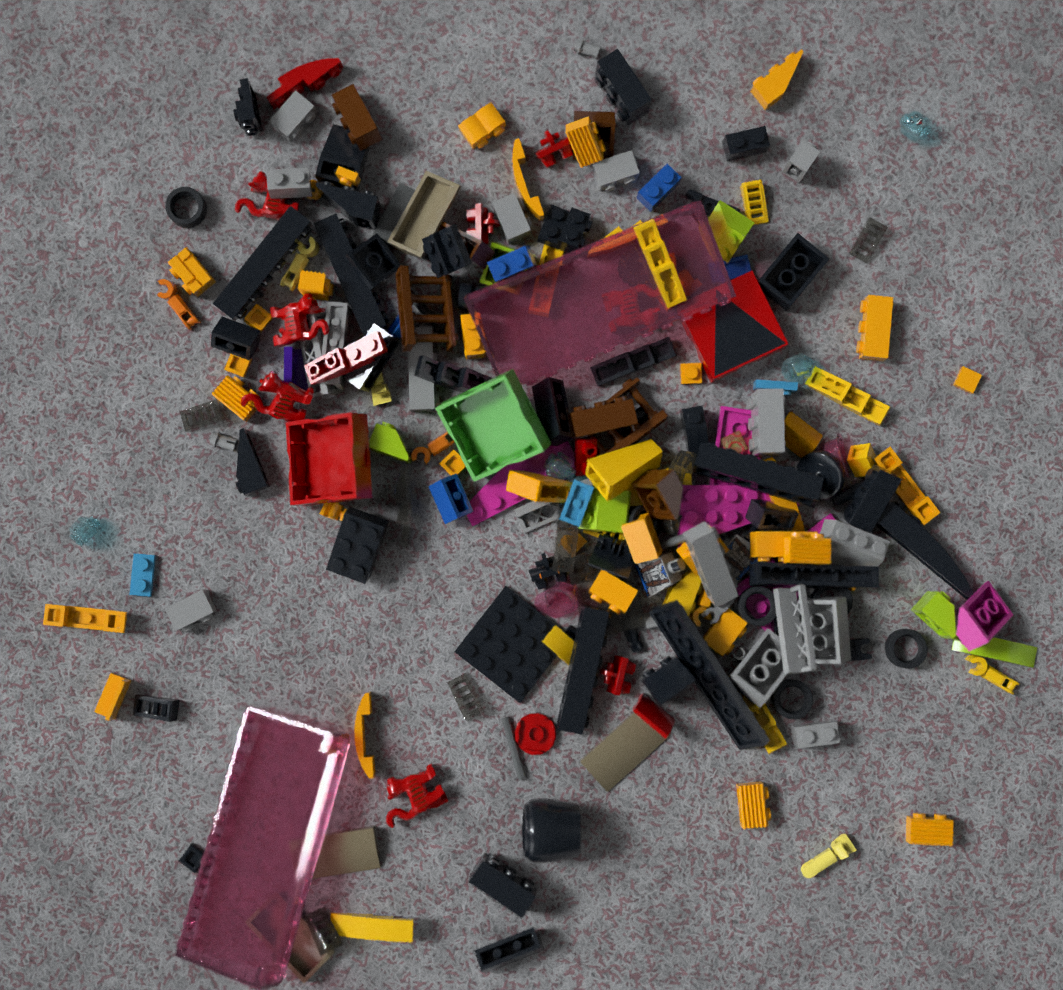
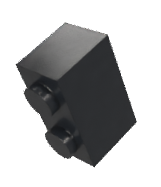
(746, 143)
(235, 338)

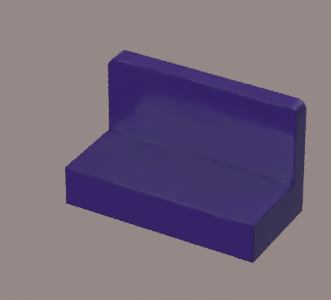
(294, 367)

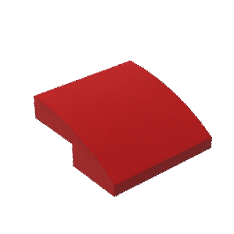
(654, 715)

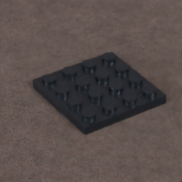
(509, 644)

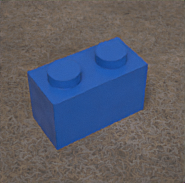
(659, 187)
(512, 263)
(450, 498)

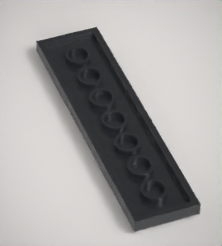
(709, 675)

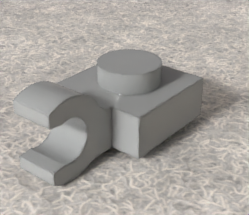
(716, 612)

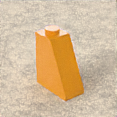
(538, 486)

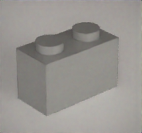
(293, 116)
(801, 161)
(616, 171)
(289, 183)
(511, 218)
(191, 610)
(815, 734)

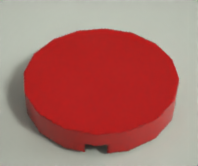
(530, 730)

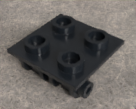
(612, 557)

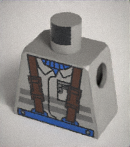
(738, 555)
(659, 573)

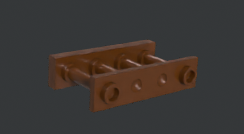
(408, 318)
(638, 430)

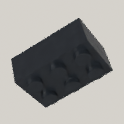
(622, 87)
(792, 271)
(357, 545)
(503, 884)

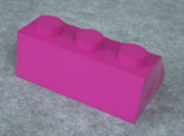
(982, 617)

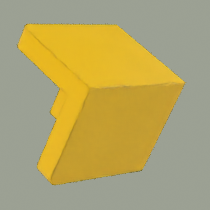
(861, 459)

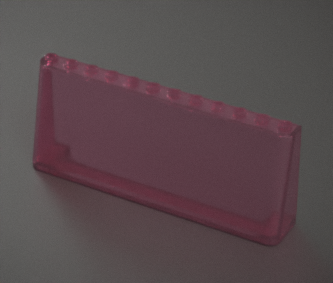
(597, 298)
(263, 848)

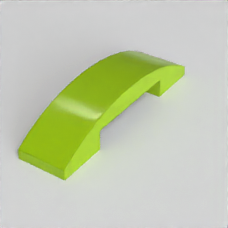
(1001, 650)

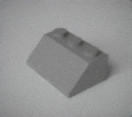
(853, 545)
(829, 630)

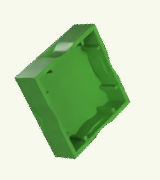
(493, 425)

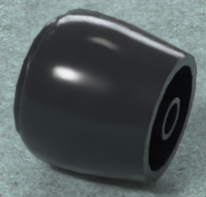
(551, 830)

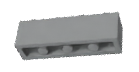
(422, 392)
(710, 563)

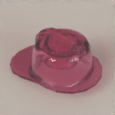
(837, 448)
(557, 600)

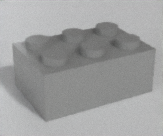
(766, 422)
(760, 669)

